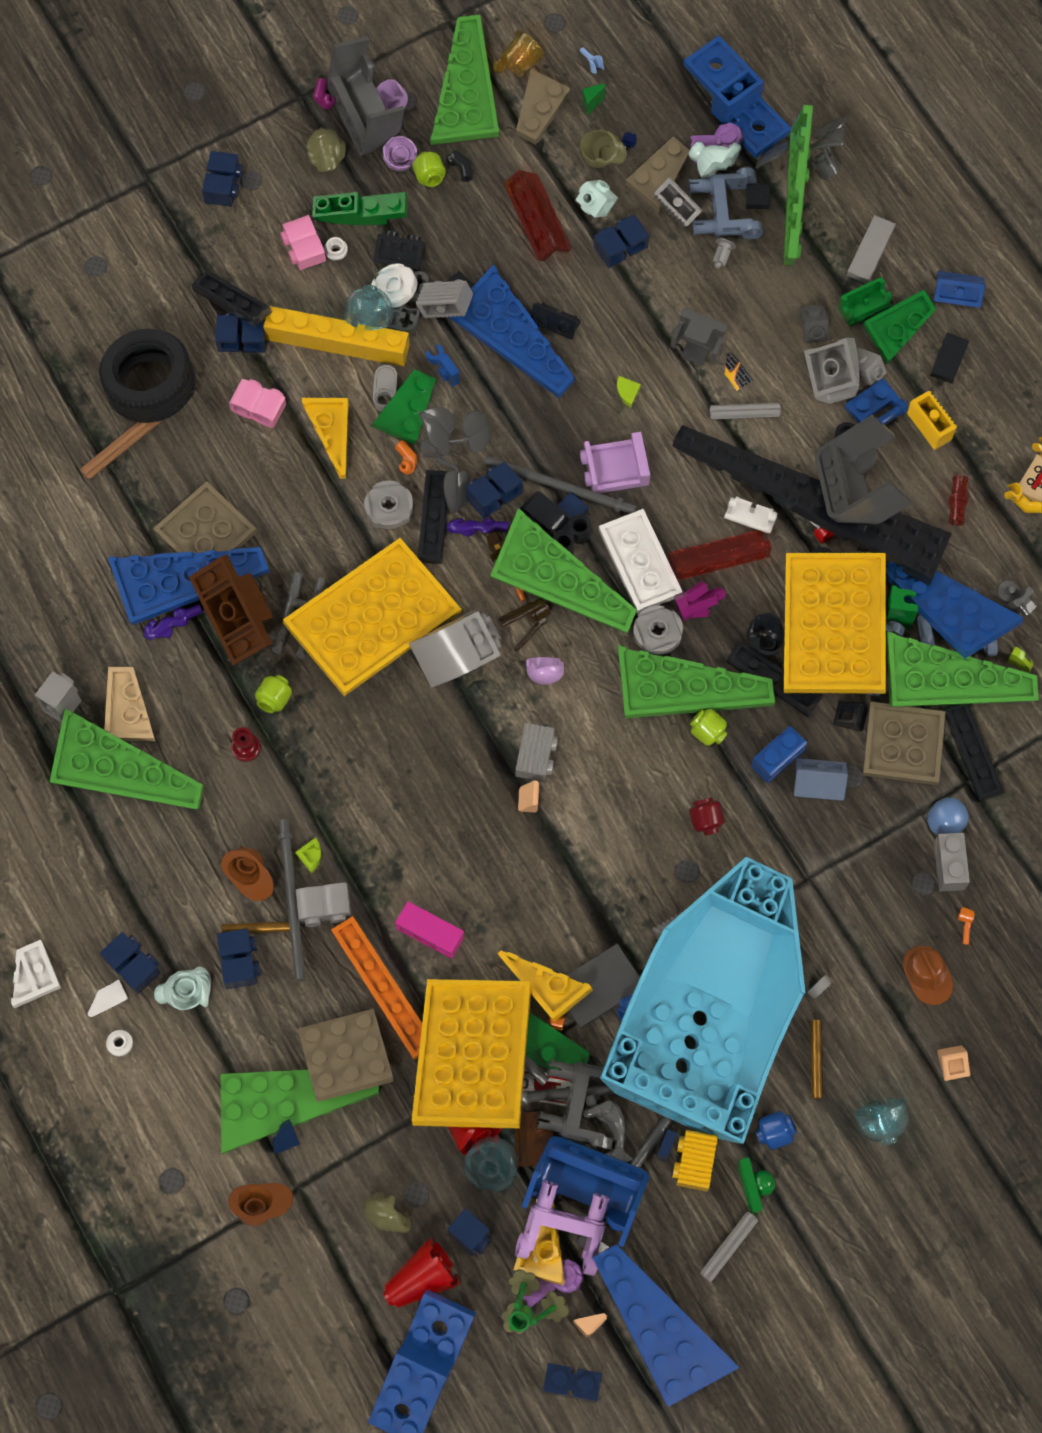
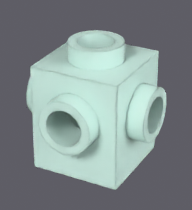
(596, 198)

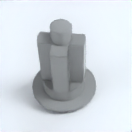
(722, 252)

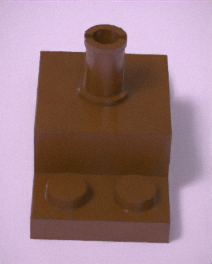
(233, 608)

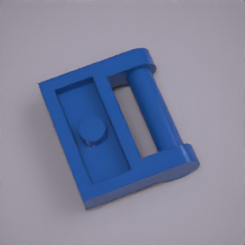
(874, 400)

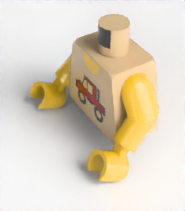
(1028, 492)

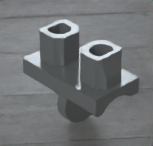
(1016, 600)

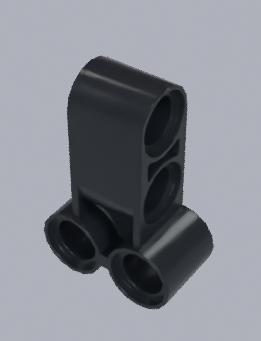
(556, 521)

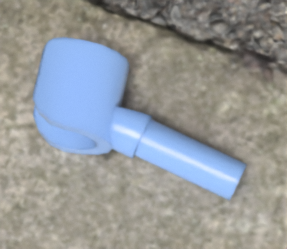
(594, 61)

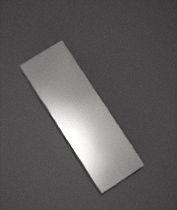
(871, 249)

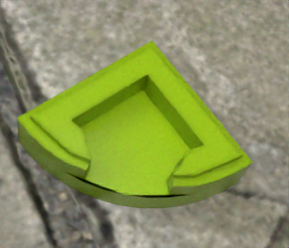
(627, 390)
(1018, 660)
(310, 855)

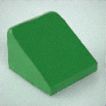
(592, 97)

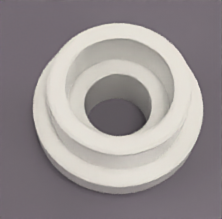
(333, 243)
(122, 1050)

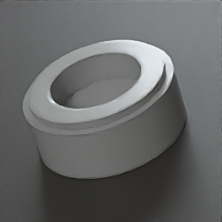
(819, 986)

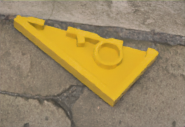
(330, 422)
(552, 990)
(546, 1257)

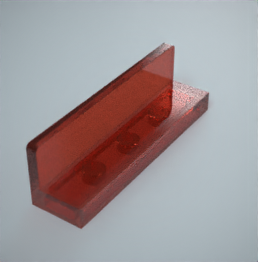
(536, 214)
(719, 555)

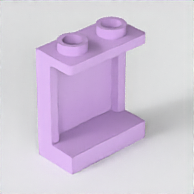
(616, 465)

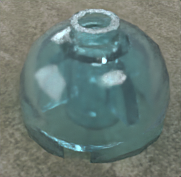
(369, 308)
(883, 1121)
(491, 1164)

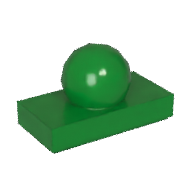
(755, 1185)

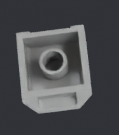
(834, 370)

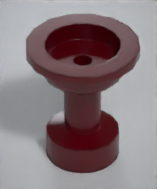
(245, 745)

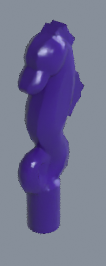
(470, 527)
(164, 627)

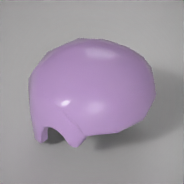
(392, 94)
(399, 153)
(545, 670)

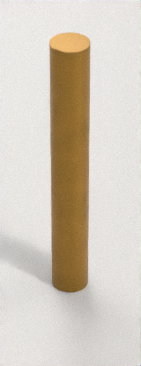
(267, 927)
(816, 1061)

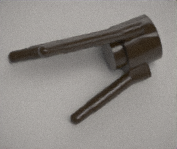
(534, 611)

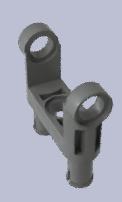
(569, 1123)

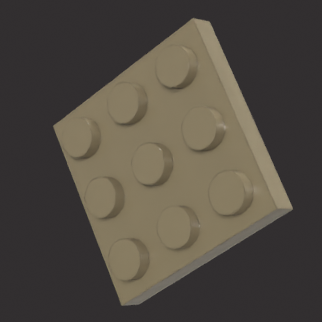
(205, 524)
(904, 743)
(345, 1055)

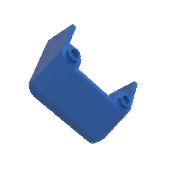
(586, 1171)

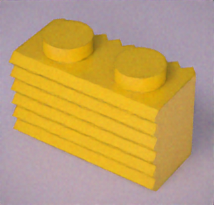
(931, 420)
(696, 1160)

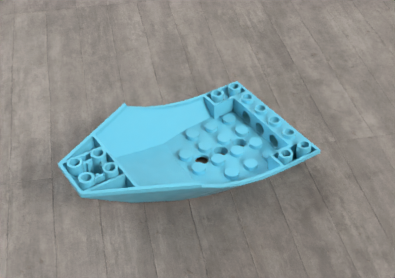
(740, 966)

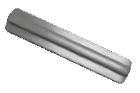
(752, 410)
(729, 1246)

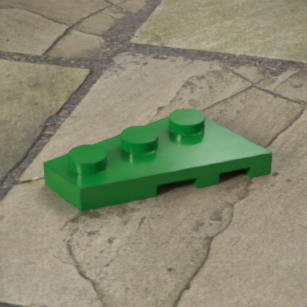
(896, 325)
(402, 412)
(547, 1044)

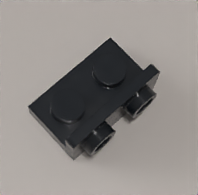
(394, 250)

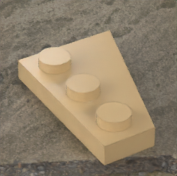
(125, 707)

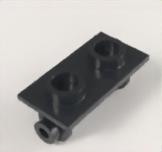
(550, 319)

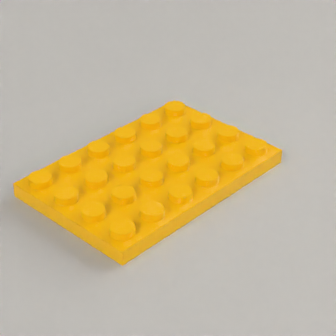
(371, 616)
(835, 623)
(472, 1054)

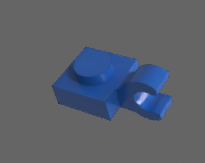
(447, 369)

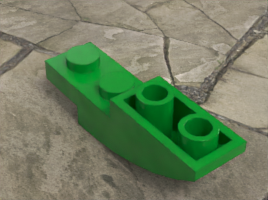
(357, 210)

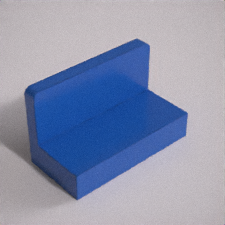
(959, 289)

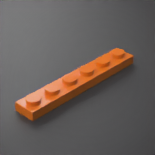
(380, 984)

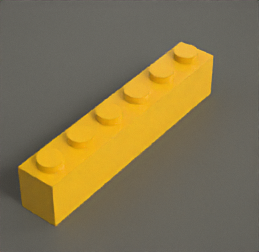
(336, 336)

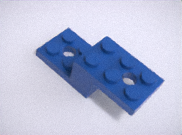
(737, 95)
(422, 1365)

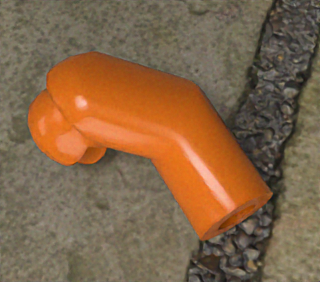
(409, 458)

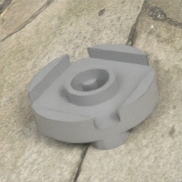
(385, 517)
(664, 619)

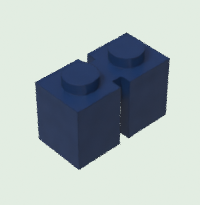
(221, 184)
(626, 236)
(228, 334)
(498, 484)
(237, 958)
(131, 963)
(470, 1233)
(584, 1383)

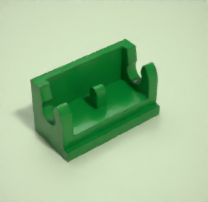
(864, 302)
(898, 609)

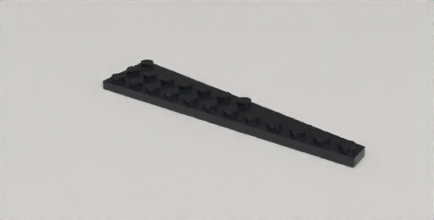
(903, 538)

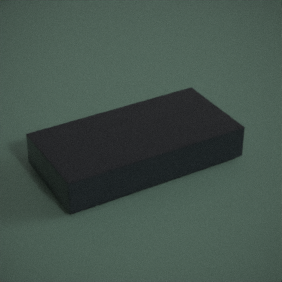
(949, 358)

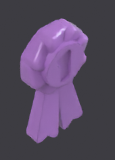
(724, 136)
(573, 1279)

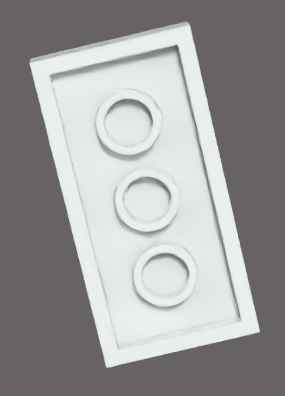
(640, 560)

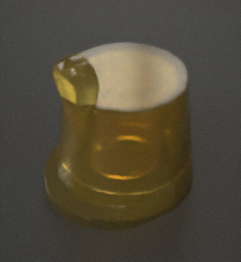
(520, 55)

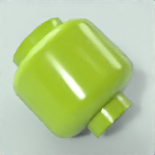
(429, 169)
(273, 694)
(708, 727)

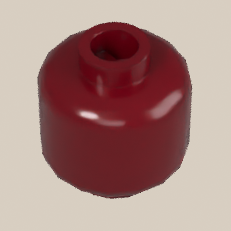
(706, 816)

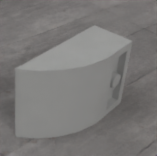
(457, 647)

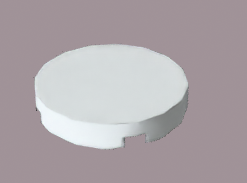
(397, 282)

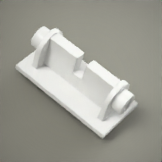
(757, 518)

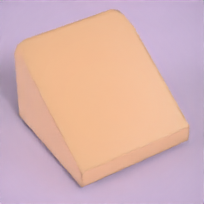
(529, 797)
(954, 1062)
(590, 1324)

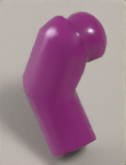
(321, 96)

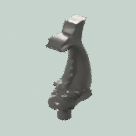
(613, 1117)

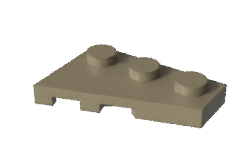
(540, 105)
(657, 169)

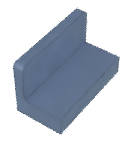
(820, 779)

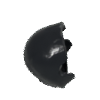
(766, 634)

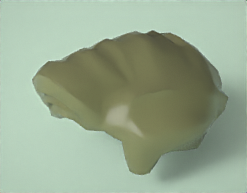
(602, 148)
(325, 149)
(382, 1214)

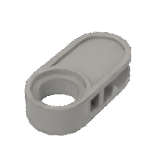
(384, 384)

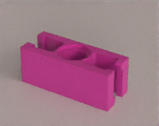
(429, 930)

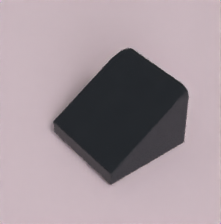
(850, 715)

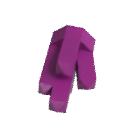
(697, 600)

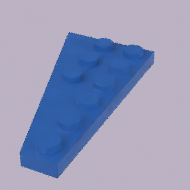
(509, 330)
(162, 581)
(955, 611)
(670, 1343)

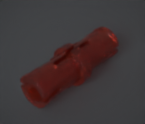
(958, 500)

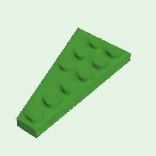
(466, 96)
(797, 177)
(549, 571)
(939, 676)
(678, 686)
(104, 763)
(261, 1101)

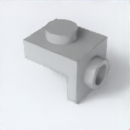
(870, 366)

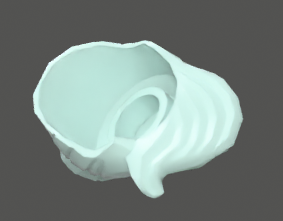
(713, 158)
(185, 989)

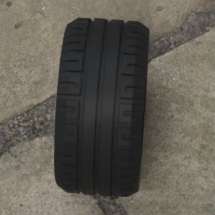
(138, 348)

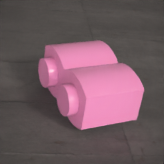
(303, 242)
(258, 403)

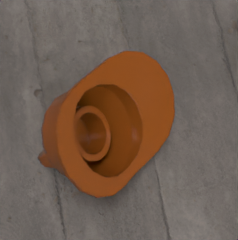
(248, 873)
(928, 975)
(260, 1202)

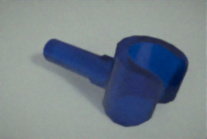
(629, 139)

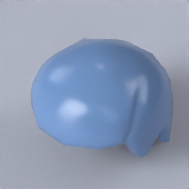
(947, 816)

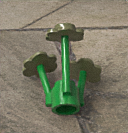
(520, 1316)

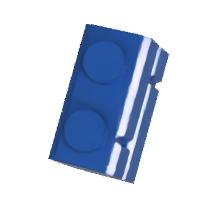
(778, 754)

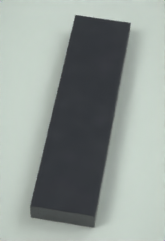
(231, 298)
(433, 518)
(750, 662)
(973, 752)

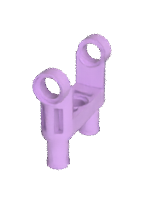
(543, 1214)

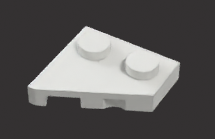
(33, 974)

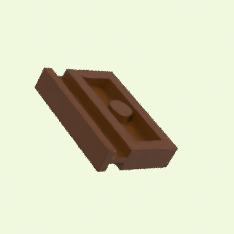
(530, 1140)

